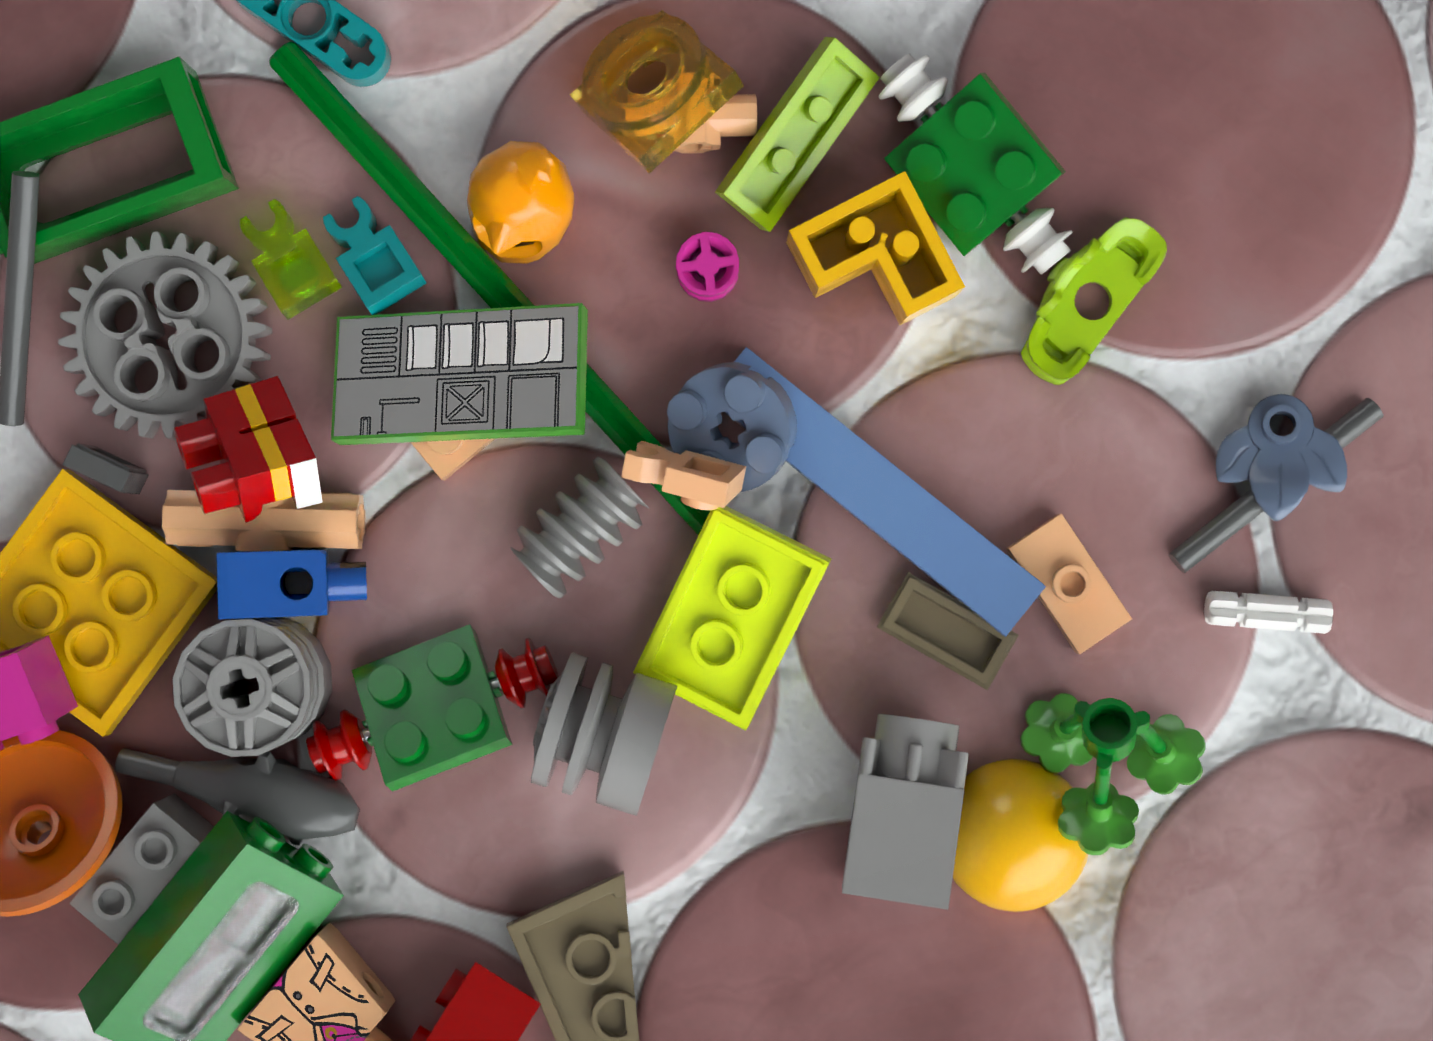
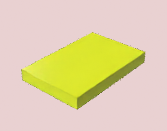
(732, 615)

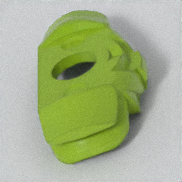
(1120, 263)

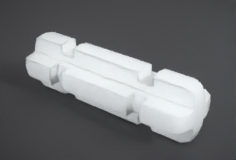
(1268, 612)

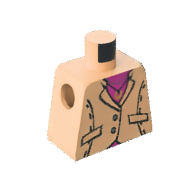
(323, 997)

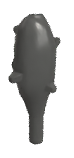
(287, 797)

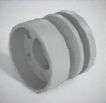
(291, 679)
(602, 733)

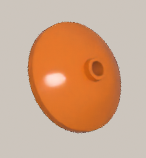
(61, 788)

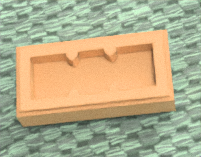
(1075, 587)

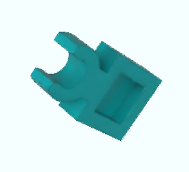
(375, 261)

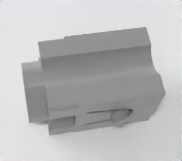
(906, 813)

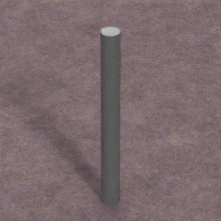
(18, 296)
(1246, 507)

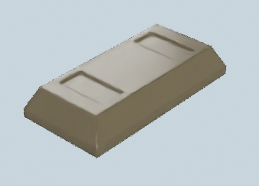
(946, 631)

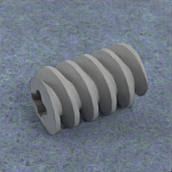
(579, 528)

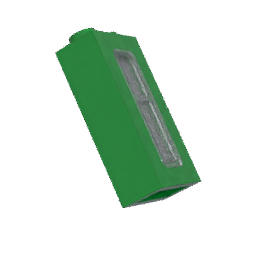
(213, 937)

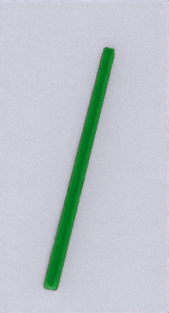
(450, 238)

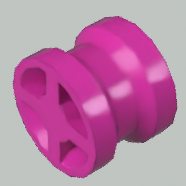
(706, 255)

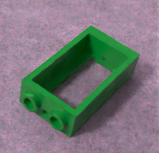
(99, 114)

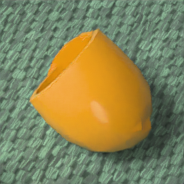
(517, 198)

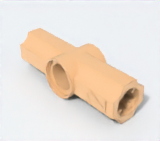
(279, 527)

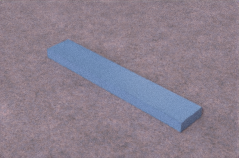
(903, 512)

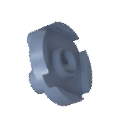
(746, 397)

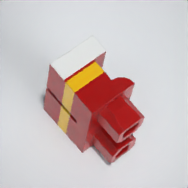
(258, 448)

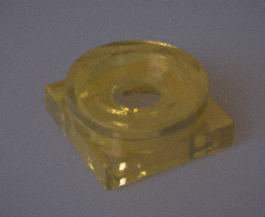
(661, 120)

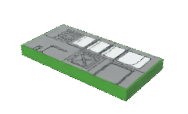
(460, 375)

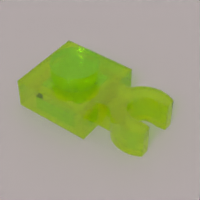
(292, 265)

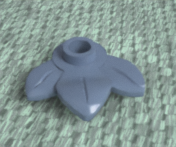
(1281, 465)

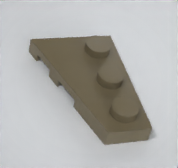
(582, 963)

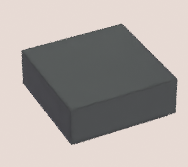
(106, 468)

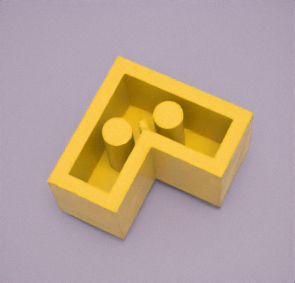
(880, 233)

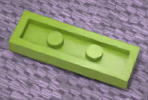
(797, 134)

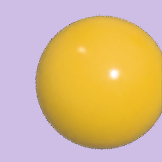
(1011, 838)

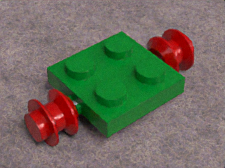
(430, 708)

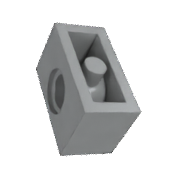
(141, 866)

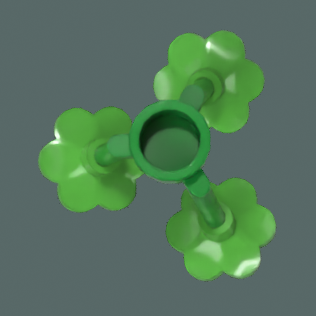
(1108, 730)

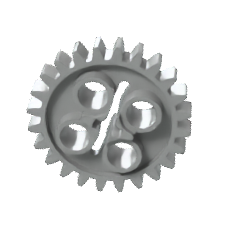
(113, 357)

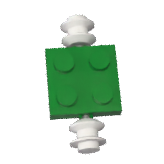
(974, 163)

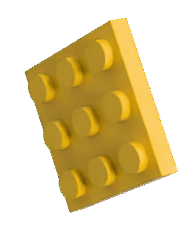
(102, 594)

